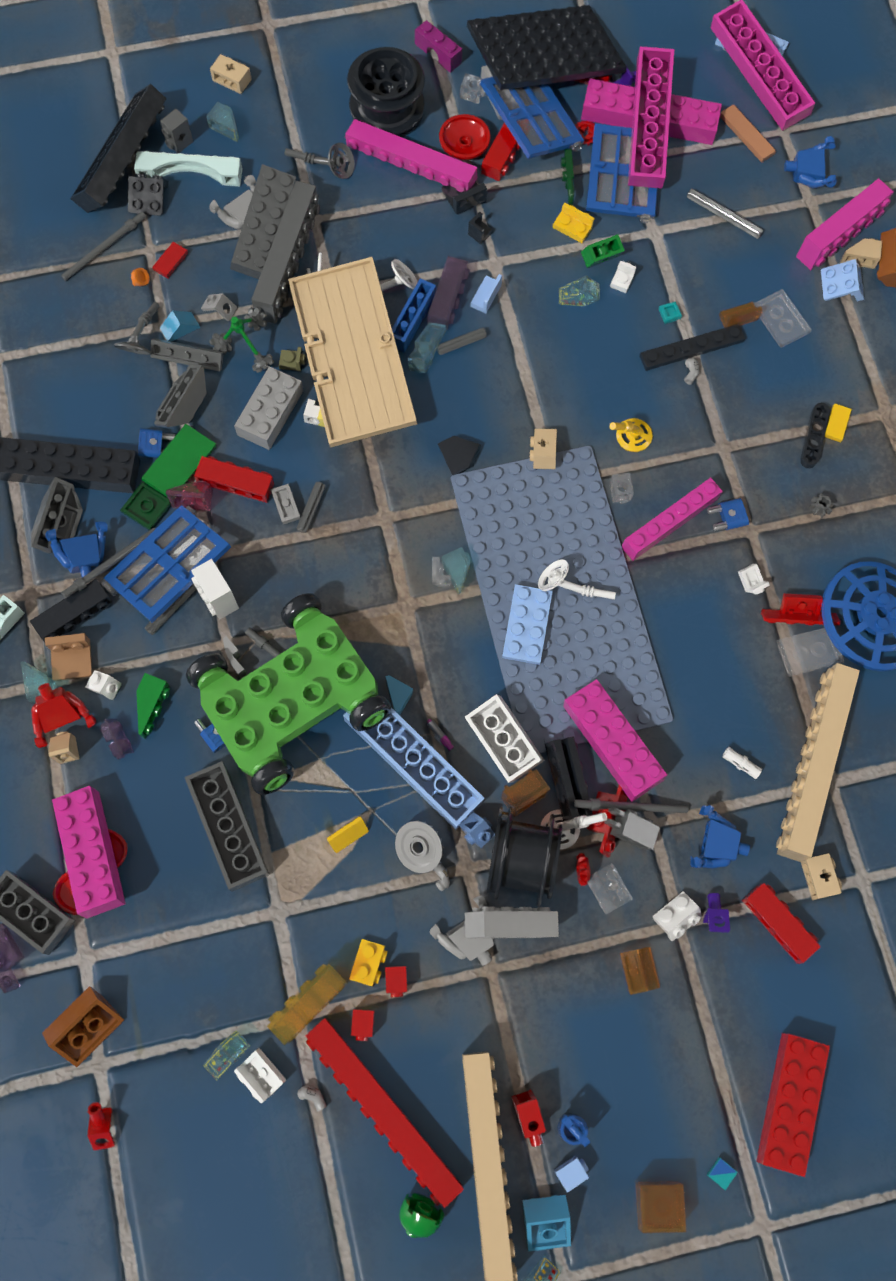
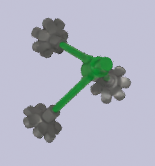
(254, 319)

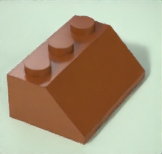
(887, 263)
(82, 1027)

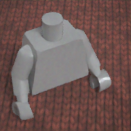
(235, 211)
(465, 947)

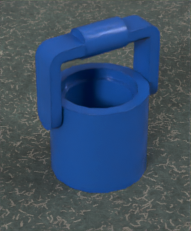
(573, 1129)

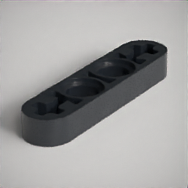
(818, 436)

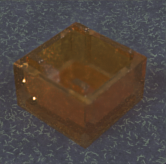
(525, 792)
(660, 1207)

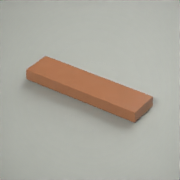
(747, 133)

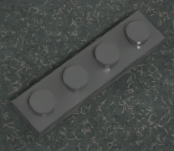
(186, 354)

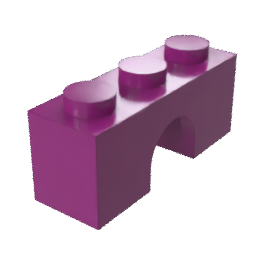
(429, 37)

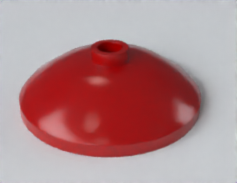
(464, 136)

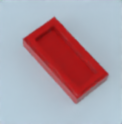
(170, 260)

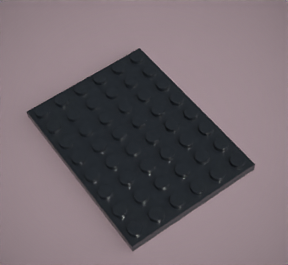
(545, 47)

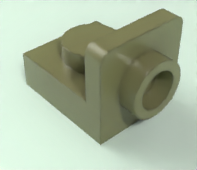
(292, 359)

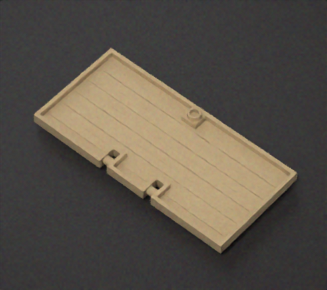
(355, 351)

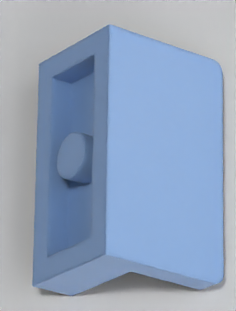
(486, 293)

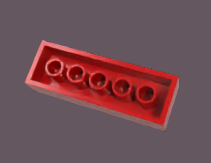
(793, 1104)

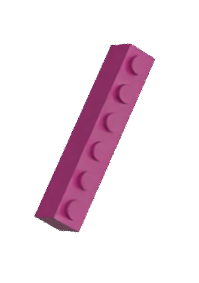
(671, 519)

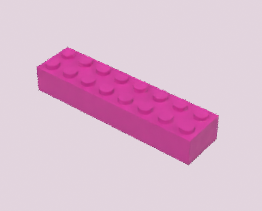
(762, 65)
(614, 105)
(651, 117)

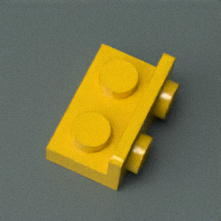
(574, 223)
(368, 962)

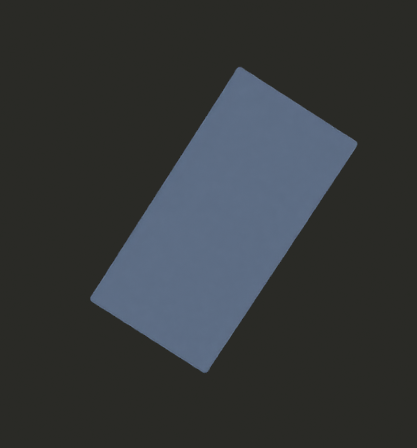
(517, 527)

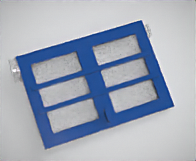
(534, 118)
(609, 177)
(162, 563)

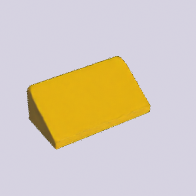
(347, 834)

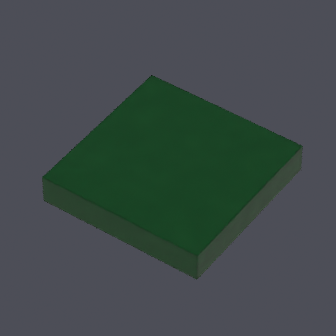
(146, 506)

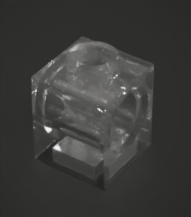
(471, 88)
(625, 482)

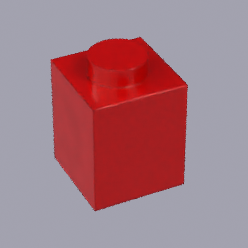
(396, 981)
(362, 1024)

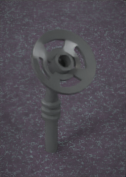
(336, 161)
(133, 342)

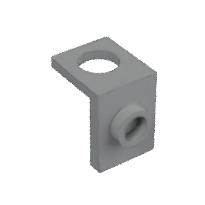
(216, 302)

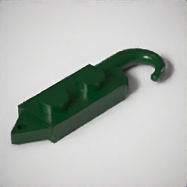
(568, 174)

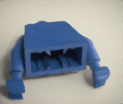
(809, 166)
(80, 553)
(720, 842)

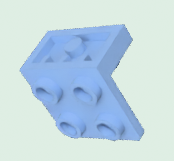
(842, 280)

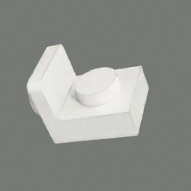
(623, 276)

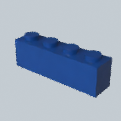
(413, 314)

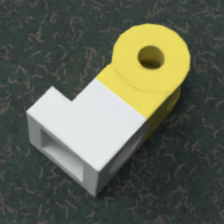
(313, 413)

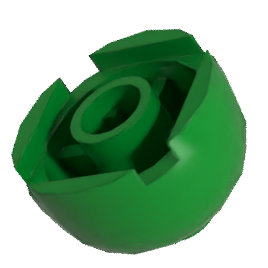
(420, 1216)

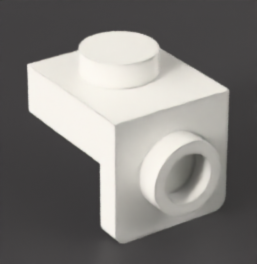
(752, 579)
(103, 684)

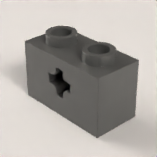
(176, 131)

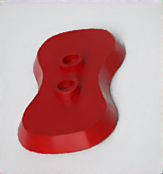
(62, 891)

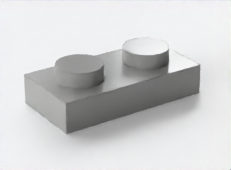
(285, 504)

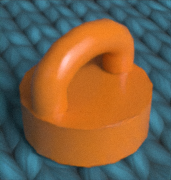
(139, 277)

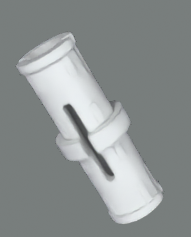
(742, 762)

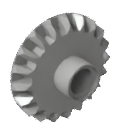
(409, 848)

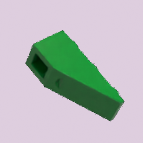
(149, 699)

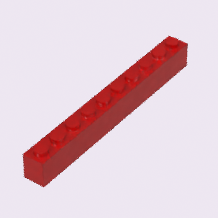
(385, 1112)

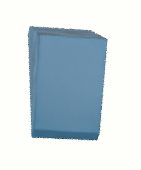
(178, 324)
(399, 693)

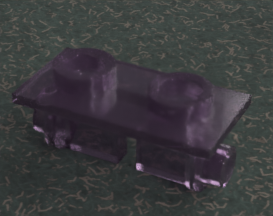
(113, 730)

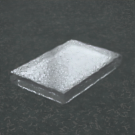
(782, 318)
(808, 652)

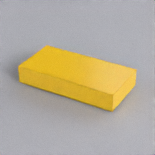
(837, 422)

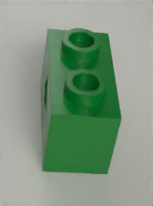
(602, 251)

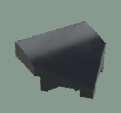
(459, 453)

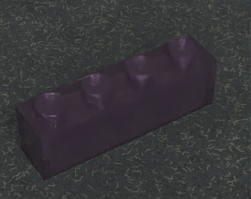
(448, 291)

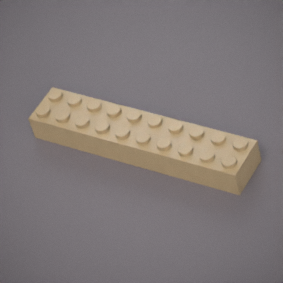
(817, 763)
(488, 1175)

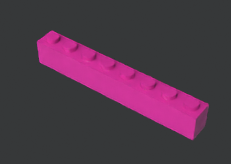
(411, 156)

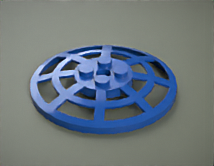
(866, 614)

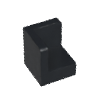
(477, 229)

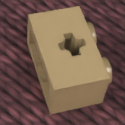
(230, 74)
(544, 449)
(824, 887)

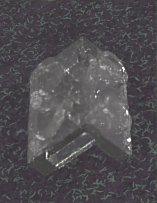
(609, 889)

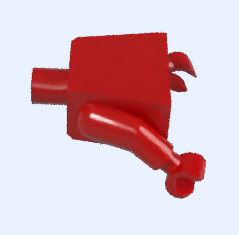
(55, 710)

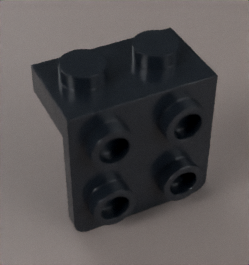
(146, 194)
(465, 200)

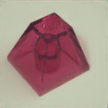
(192, 494)

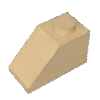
(866, 252)
(63, 748)

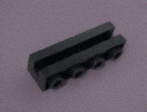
(71, 611)
(567, 776)

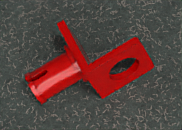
(100, 1126)

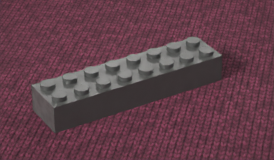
(286, 251)

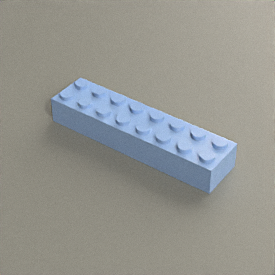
(422, 768)

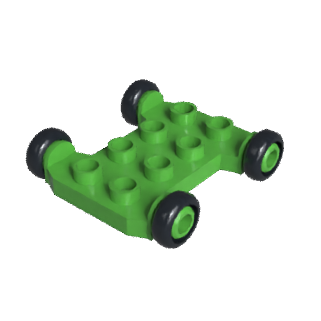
(287, 694)

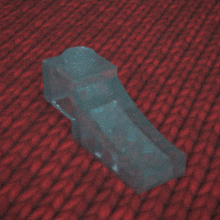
(425, 347)

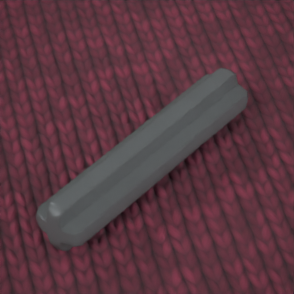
(461, 341)
(310, 507)

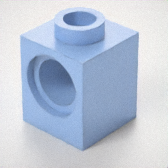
(572, 1173)

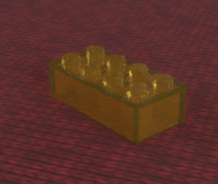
(307, 1004)

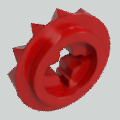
(582, 126)
(582, 869)

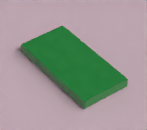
(178, 460)

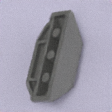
(183, 398)
(57, 511)

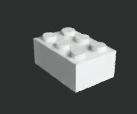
(214, 589)

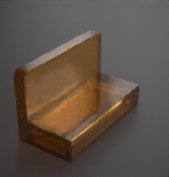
(740, 315)
(639, 970)

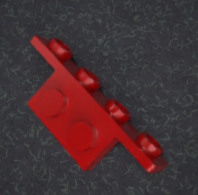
(798, 609)
(608, 841)

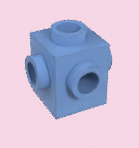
(477, 830)

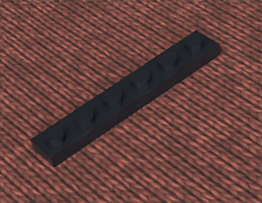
(692, 347)

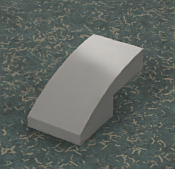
(232, 654)

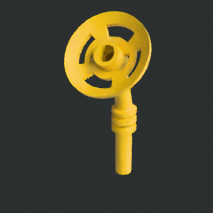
(633, 432)

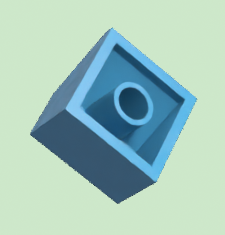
(547, 1222)

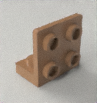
(70, 656)

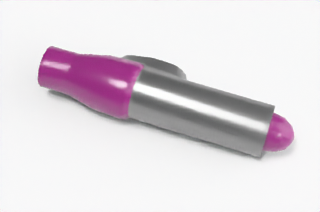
(439, 735)

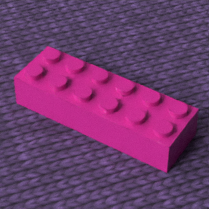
(845, 224)
(614, 740)
(88, 852)

